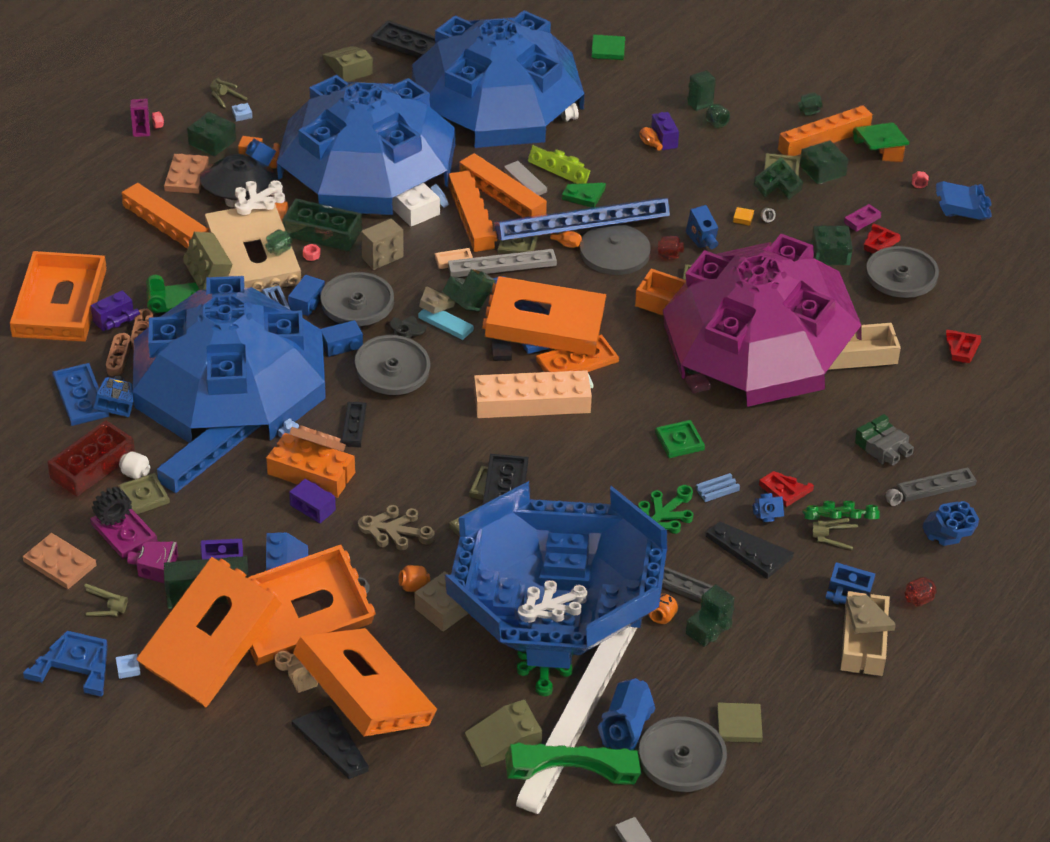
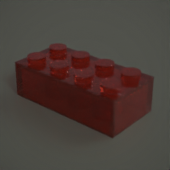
(90, 458)

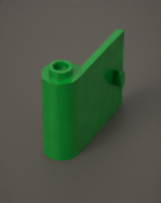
(879, 136)
(164, 298)

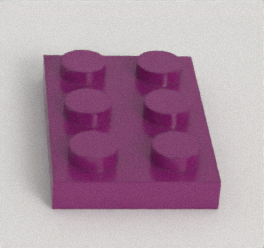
(126, 535)

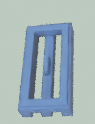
(276, 288)
(716, 485)

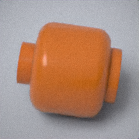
(413, 578)

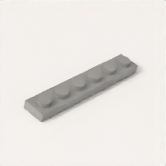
(503, 262)

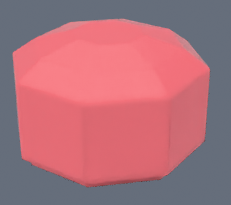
(157, 120)
(919, 179)
(311, 252)

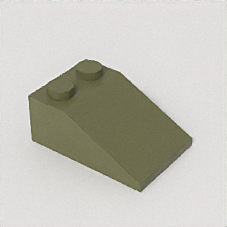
(350, 63)
(506, 726)

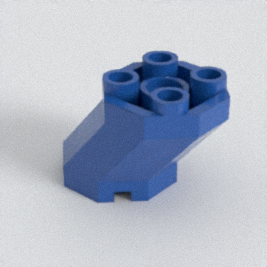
(964, 200)
(951, 523)
(626, 715)

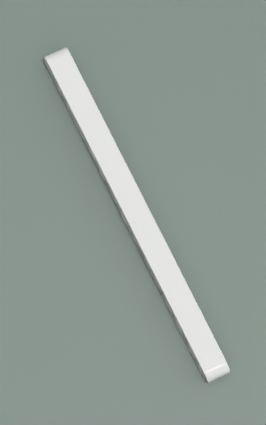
(576, 715)

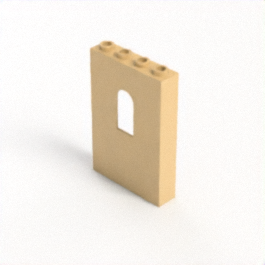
(234, 229)

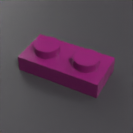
(862, 217)

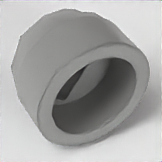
(770, 213)
(893, 497)

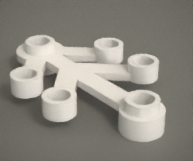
(260, 200)
(530, 611)

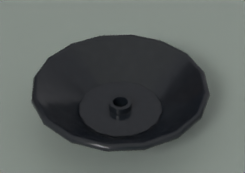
(233, 172)

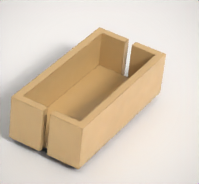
(877, 348)
(864, 650)

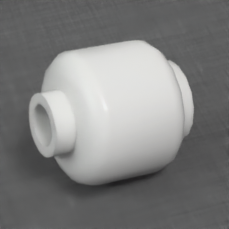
(134, 465)

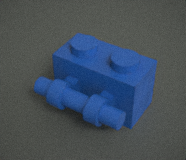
(848, 579)

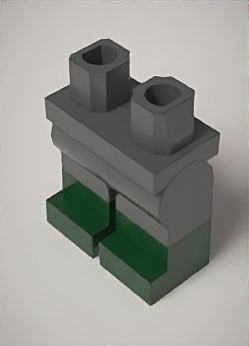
(883, 440)

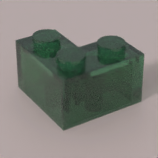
(780, 176)
(470, 292)
(713, 617)

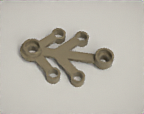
(372, 525)

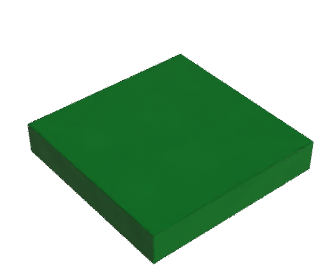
(608, 47)
(679, 439)

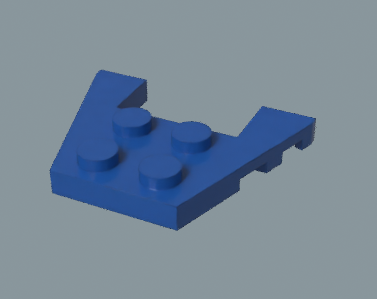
(77, 654)

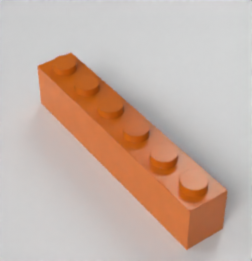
(831, 128)
(503, 187)
(472, 211)
(161, 214)

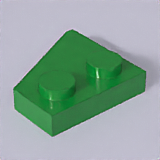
(584, 194)

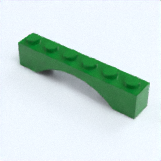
(616, 765)

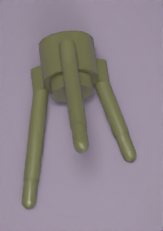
(220, 88)
(821, 529)
(115, 602)

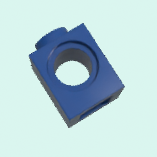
(260, 151)

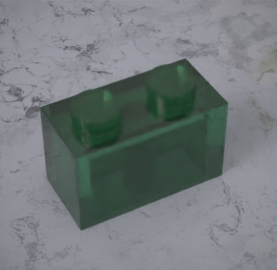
(701, 90)

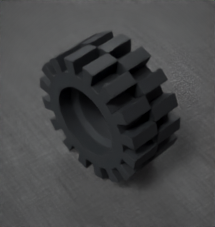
(118, 500)

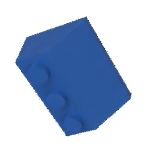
(283, 549)

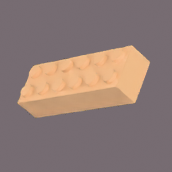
(532, 394)

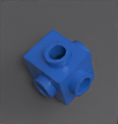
(774, 504)

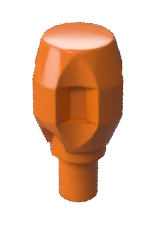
(650, 138)
(273, 164)
(568, 238)

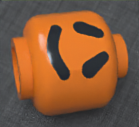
(666, 610)

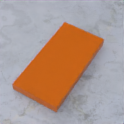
(563, 360)

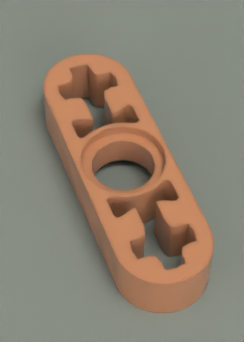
(139, 323)
(119, 360)

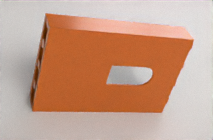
(41, 319)
(570, 326)
(325, 571)
(203, 662)
(370, 702)

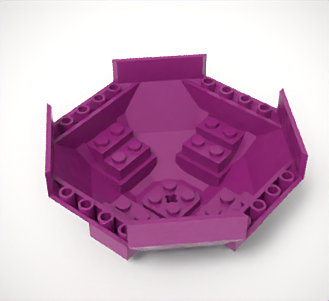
(762, 319)

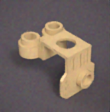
(297, 672)

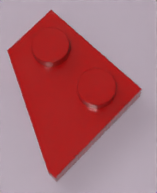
(880, 238)
(962, 345)
(785, 486)

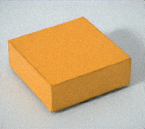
(743, 216)

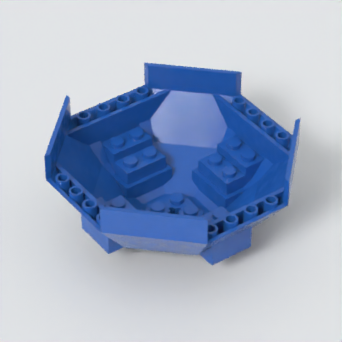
(499, 77)
(366, 143)
(228, 362)
(526, 542)

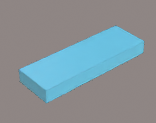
(447, 323)

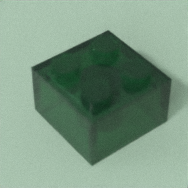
(211, 134)
(824, 162)
(832, 245)

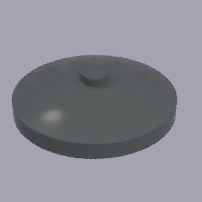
(615, 249)
(902, 271)
(357, 298)
(392, 364)
(682, 754)

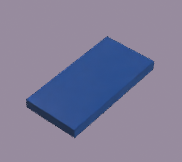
(78, 393)

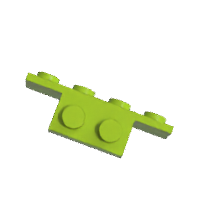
(559, 164)

